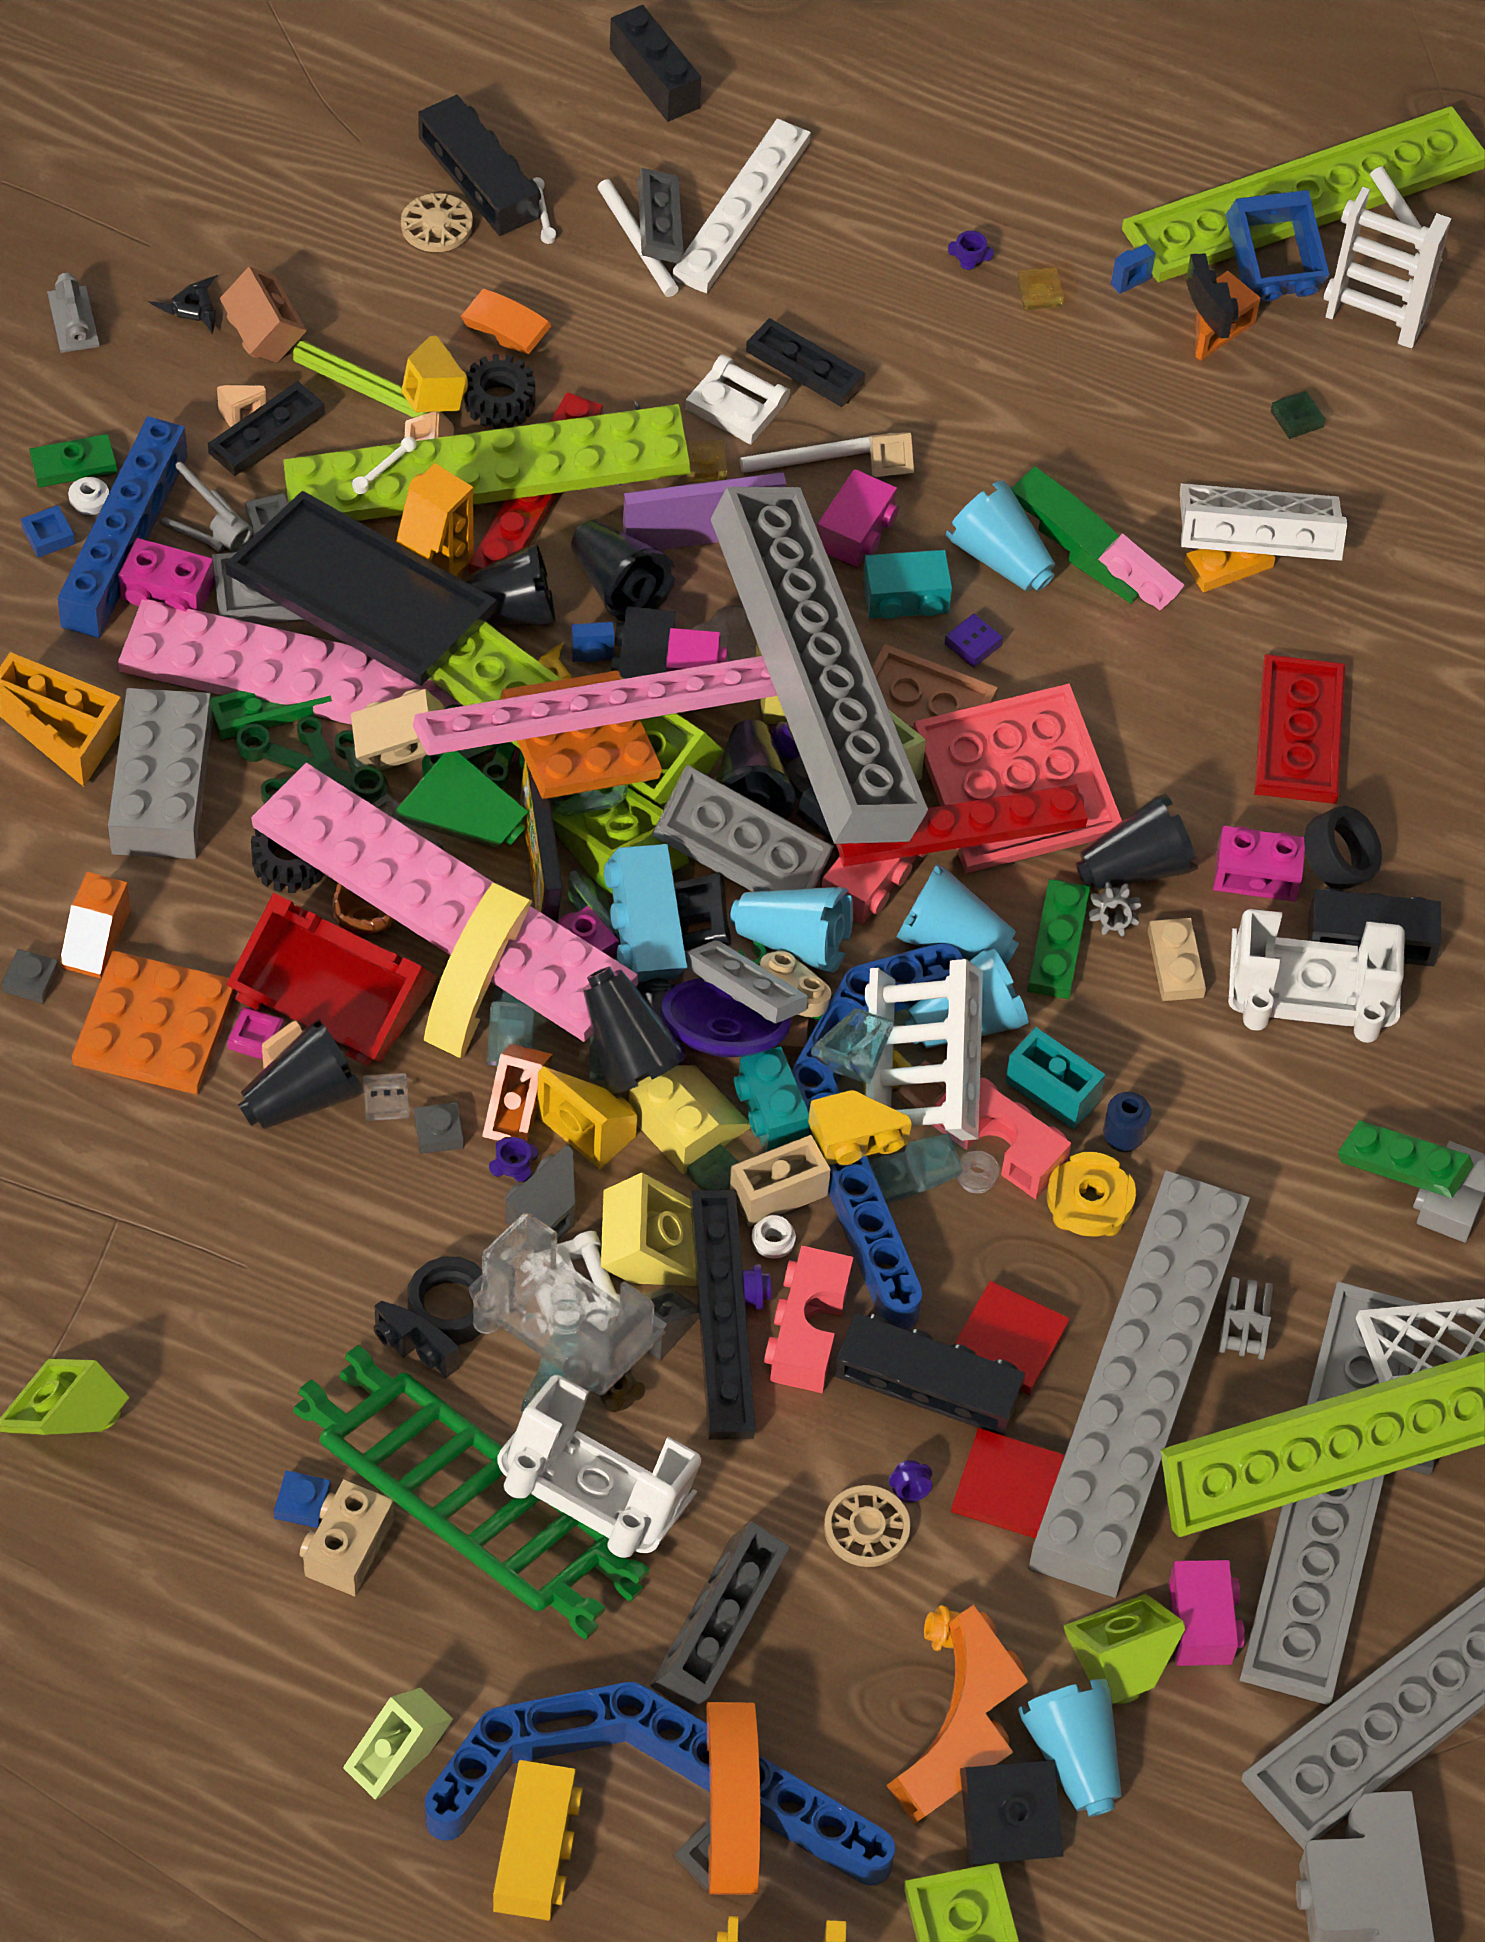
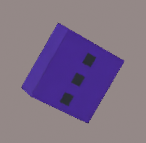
(973, 640)

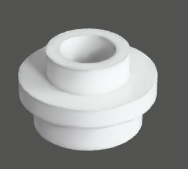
(88, 503)
(773, 1226)

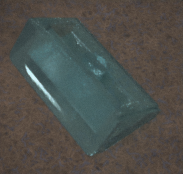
(585, 893)

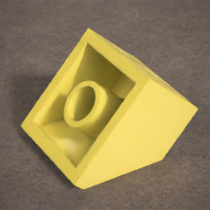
(685, 1114)
(647, 1233)

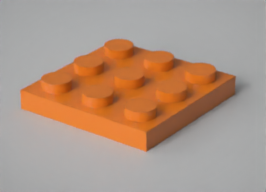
(588, 756)
(154, 1022)

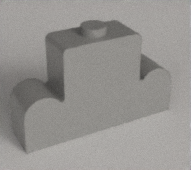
(1370, 1881)

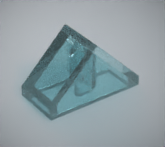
(854, 1045)

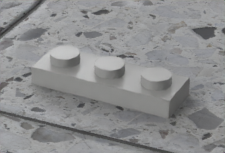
(746, 981)

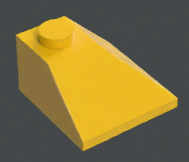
(585, 1115)

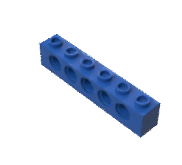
(126, 515)

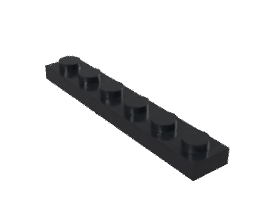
(722, 1315)

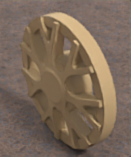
(436, 222)
(867, 1526)

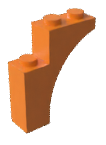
(968, 1737)

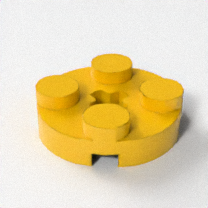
(1084, 1216)

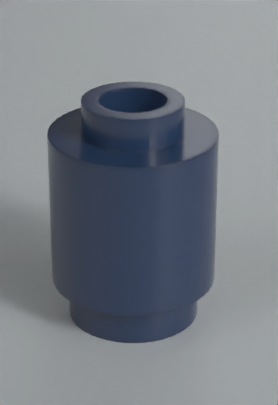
(1126, 1121)

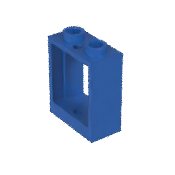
(1276, 209)

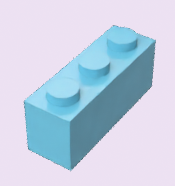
(646, 912)

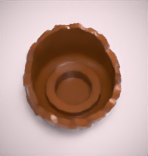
(357, 914)

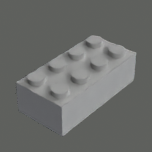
(160, 773)

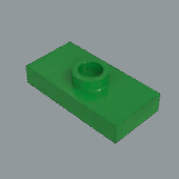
(72, 460)

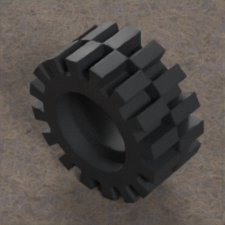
(500, 374)
(277, 870)

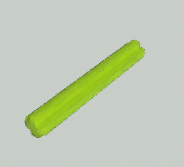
(353, 376)

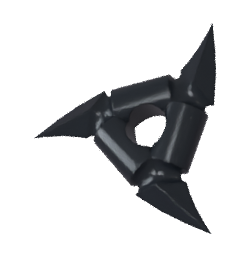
(180, 306)

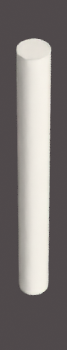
(632, 230)
(805, 455)

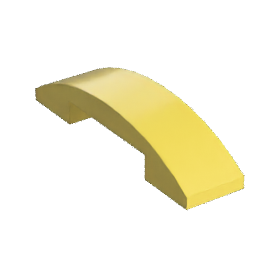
(472, 968)

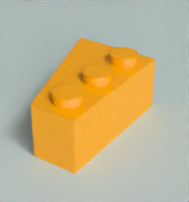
(439, 520)
(59, 714)

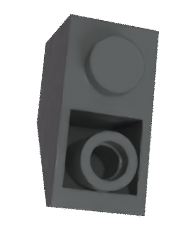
(547, 1193)

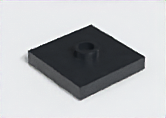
(1011, 1812)

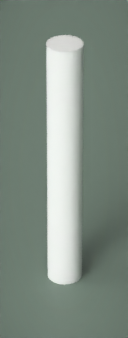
(1394, 198)

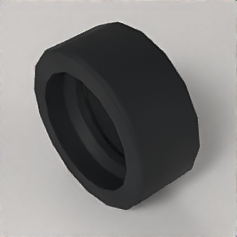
(1361, 842)
(441, 1271)

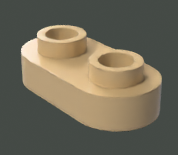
(799, 976)

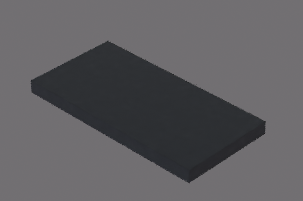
(361, 587)

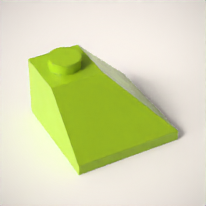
(65, 1399)
(1126, 1645)

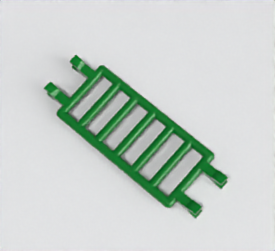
(383, 1390)

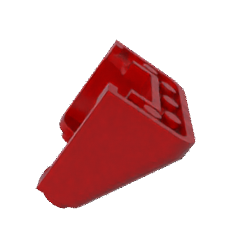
(329, 974)

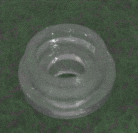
(974, 1181)

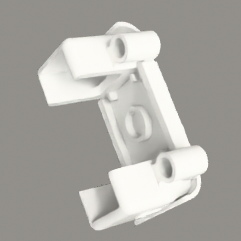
(1316, 978)
(592, 1480)

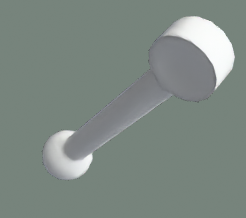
(548, 234)
(361, 484)

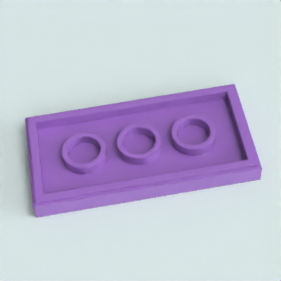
(682, 513)

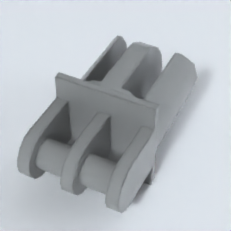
(1246, 1322)

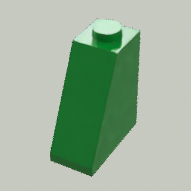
(462, 804)

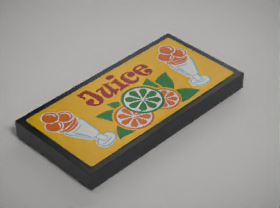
(541, 848)

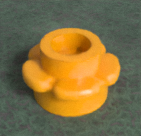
(937, 1627)

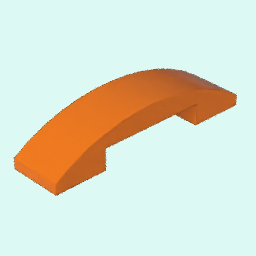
(733, 1798)

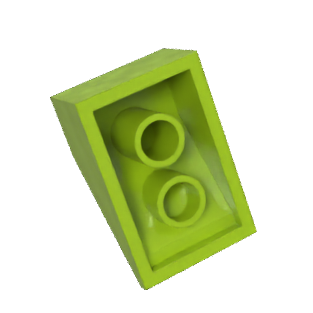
(675, 745)
(599, 833)

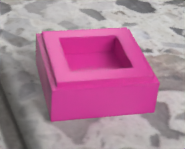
(252, 1030)

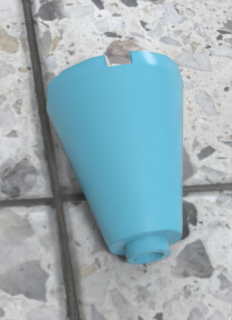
(1003, 538)
(956, 916)
(798, 922)
(1000, 1005)
(1081, 1739)

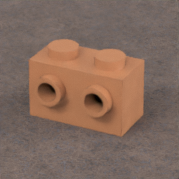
(262, 315)

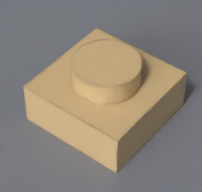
(891, 454)

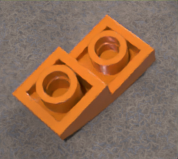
(508, 320)

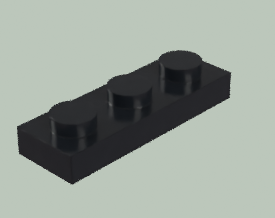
(805, 362)
(266, 428)

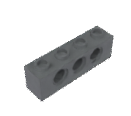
(719, 1616)

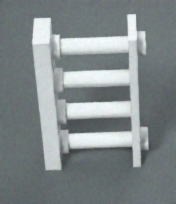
(1422, 266)
(959, 1029)

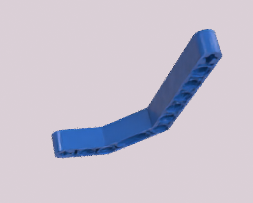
(870, 1208)
(679, 1755)

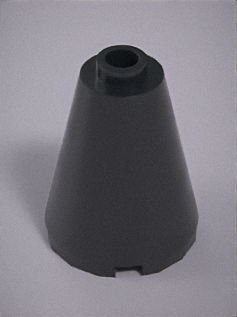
(622, 568)
(519, 587)
(756, 768)
(1139, 849)
(628, 1032)
(300, 1080)

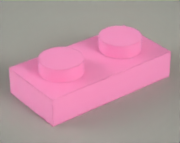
(1141, 572)

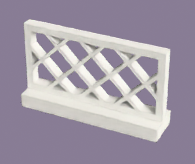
(1258, 524)
(1433, 1313)

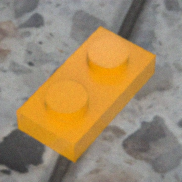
(1221, 567)

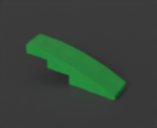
(1071, 526)

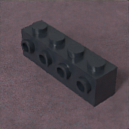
(479, 164)
(930, 1373)

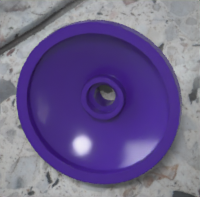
(717, 1023)

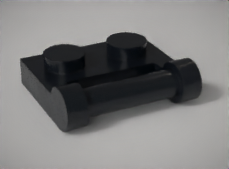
(699, 902)

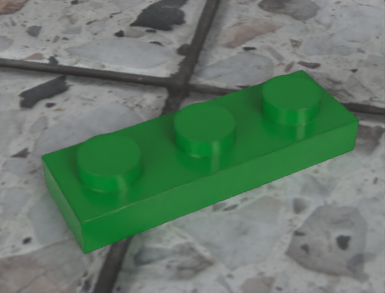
(242, 708)
(1058, 939)
(1405, 1159)

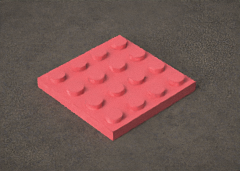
(1016, 749)

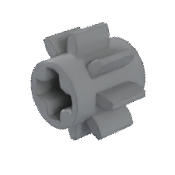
(1118, 919)

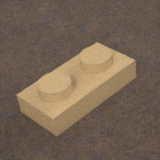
(1176, 959)

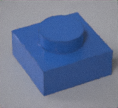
(1132, 268)
(47, 531)
(592, 642)
(301, 1499)

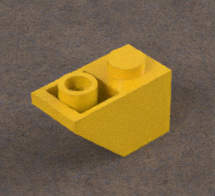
(433, 379)
(856, 1126)

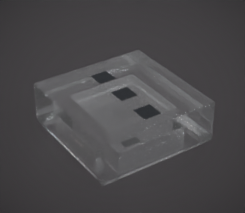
(386, 1096)

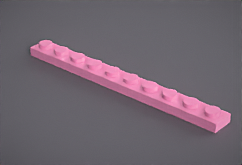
(593, 705)

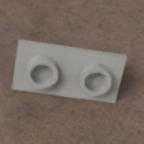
(72, 315)

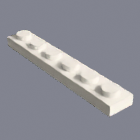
(741, 206)

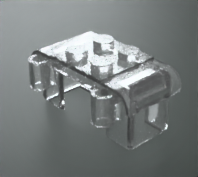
(560, 1309)

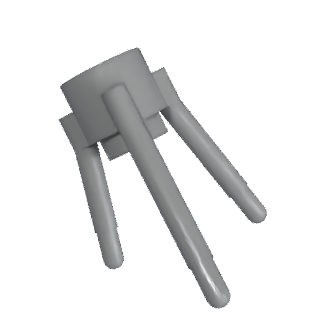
(227, 527)

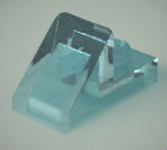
(509, 1023)

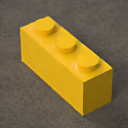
(536, 1841)

